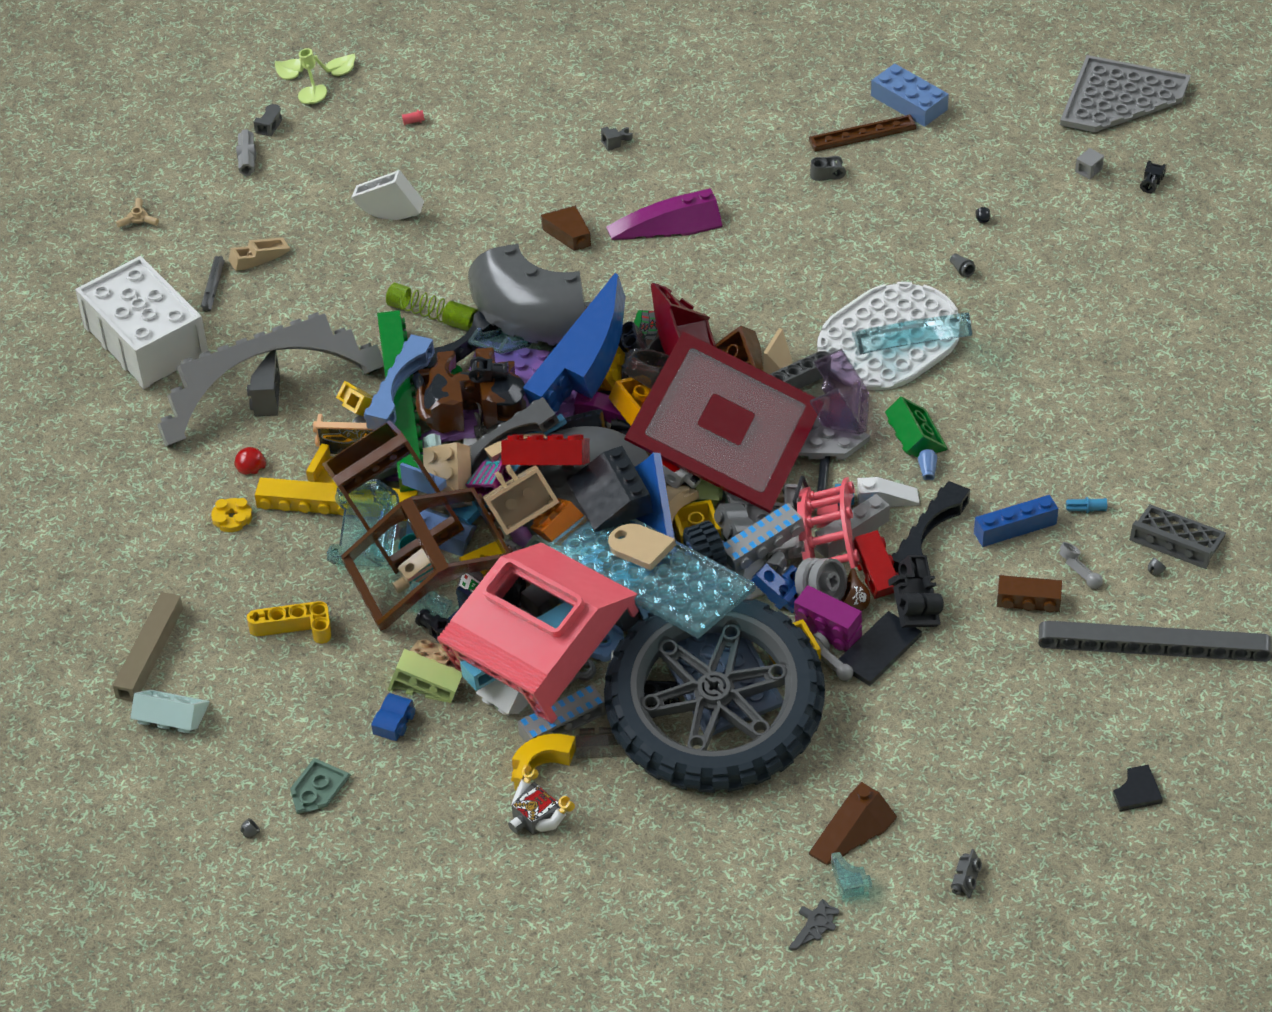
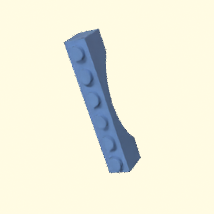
(413, 357)

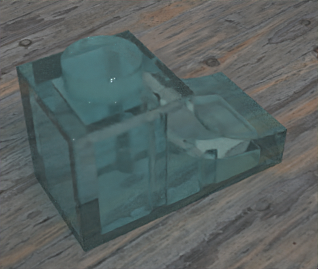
(432, 601)
(850, 880)

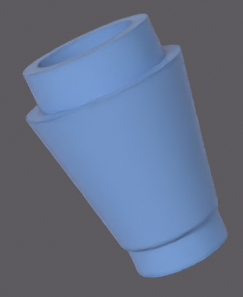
(927, 462)

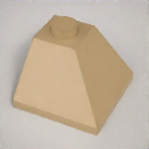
(777, 353)

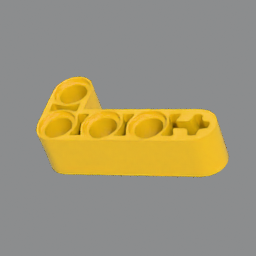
(292, 619)

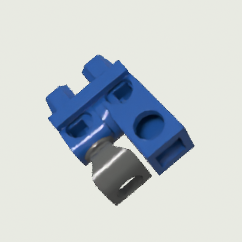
(777, 584)

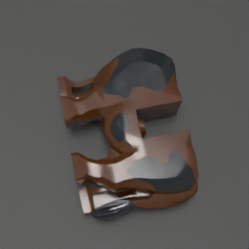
(444, 395)

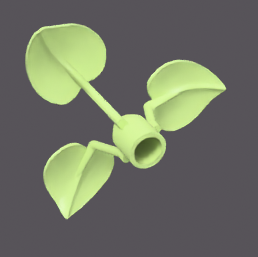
(310, 95)

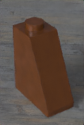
(567, 227)

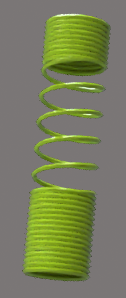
(454, 313)

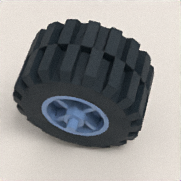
(706, 541)

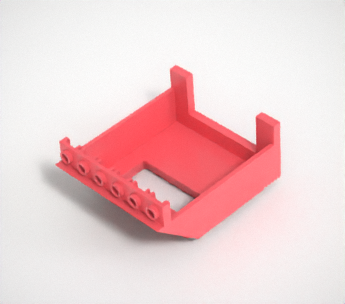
(521, 647)

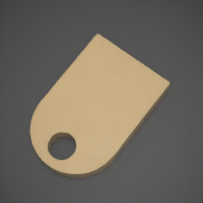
(640, 545)

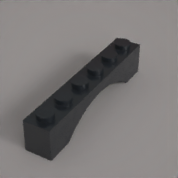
(461, 346)
(948, 504)

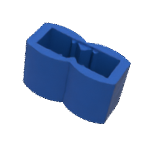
(393, 716)

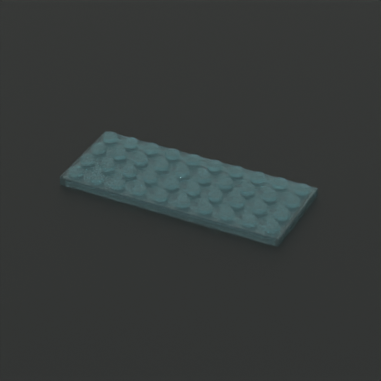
(680, 589)

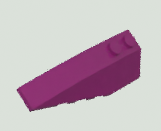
(677, 215)

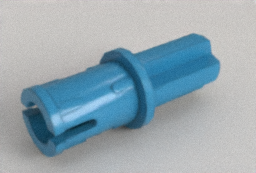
(1086, 504)

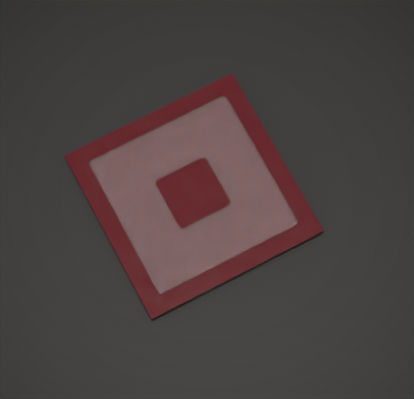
(724, 421)

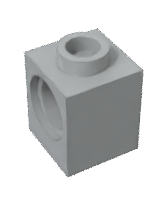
(1089, 163)

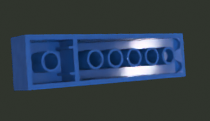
(584, 352)

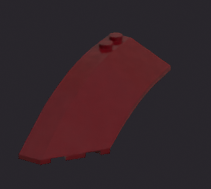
(677, 316)

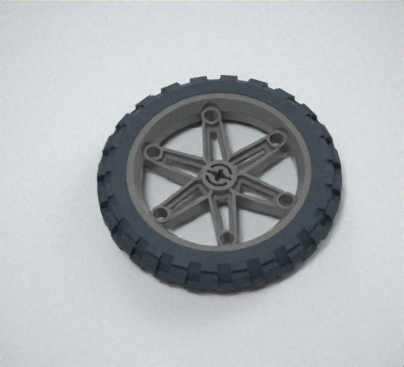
(721, 769)

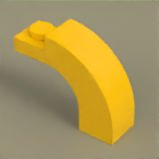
(542, 750)

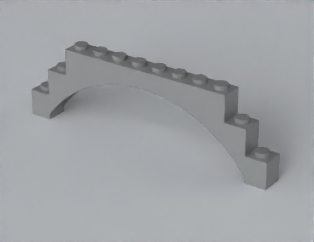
(309, 335)

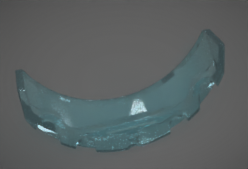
(912, 332)

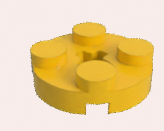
(241, 516)

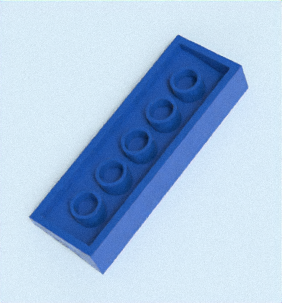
(653, 478)

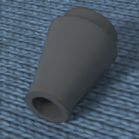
(963, 265)

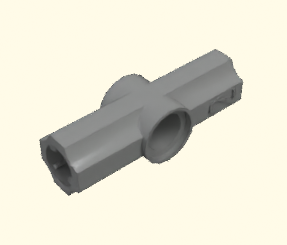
(246, 152)

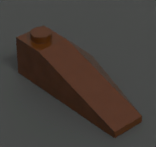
(743, 345)
(856, 821)

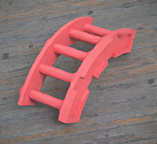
(812, 500)

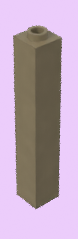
(148, 646)

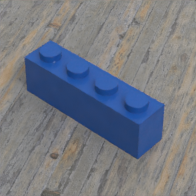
(1015, 520)

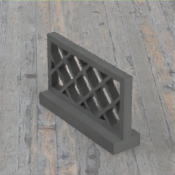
(1173, 543)

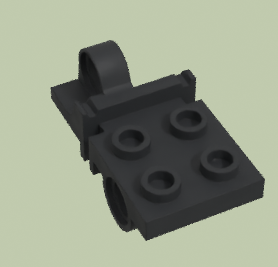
(915, 593)

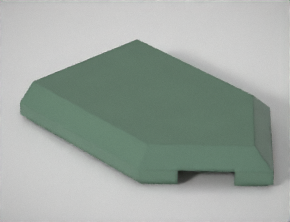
(317, 786)

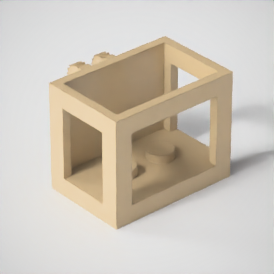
(520, 498)

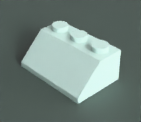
(168, 710)

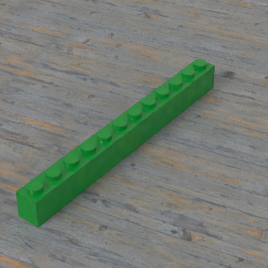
(392, 341)

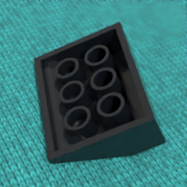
(611, 490)

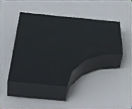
(1138, 790)

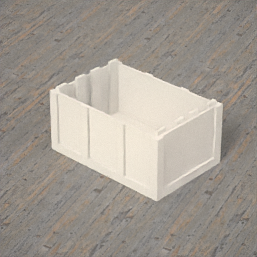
(141, 321)

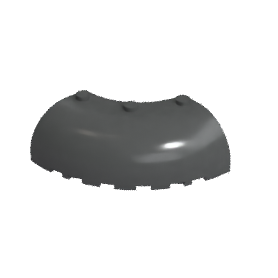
(525, 297)

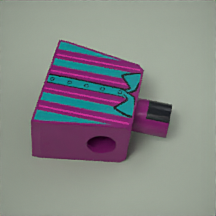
(484, 478)

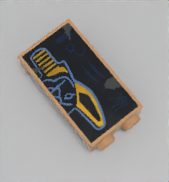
(338, 434)

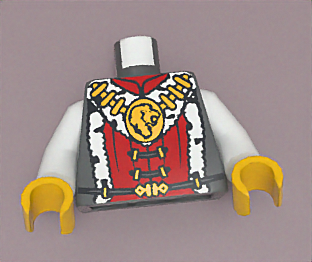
(535, 807)

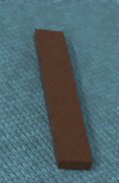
(862, 133)

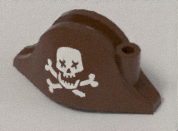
(856, 593)

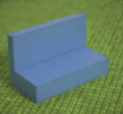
(415, 479)

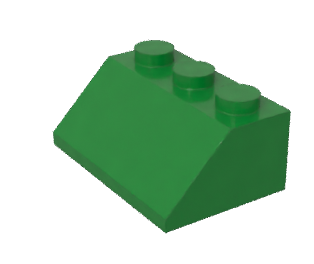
(914, 427)

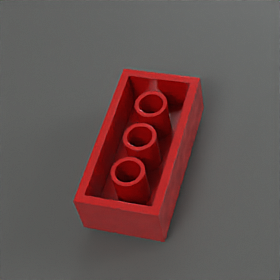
(545, 451)

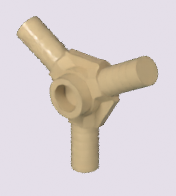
(137, 216)

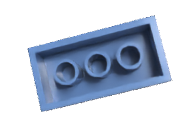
(909, 94)

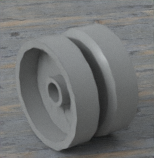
(822, 574)

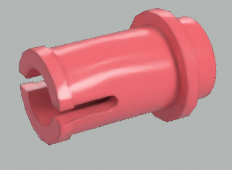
(413, 117)

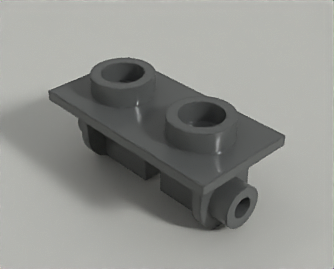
(967, 873)

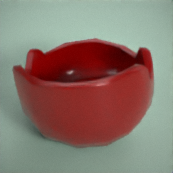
(249, 461)

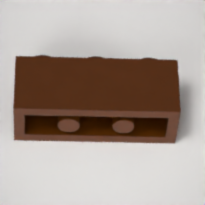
(1029, 593)

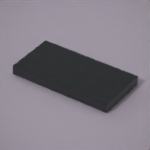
(879, 648)

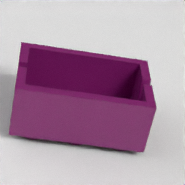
(830, 617)

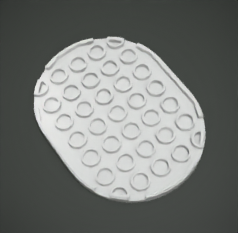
(885, 306)

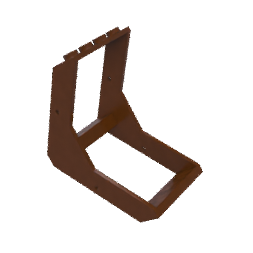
(368, 459)
(444, 572)

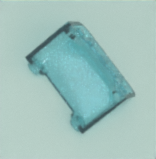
(373, 501)

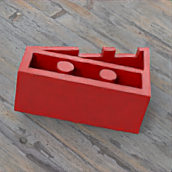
(875, 563)

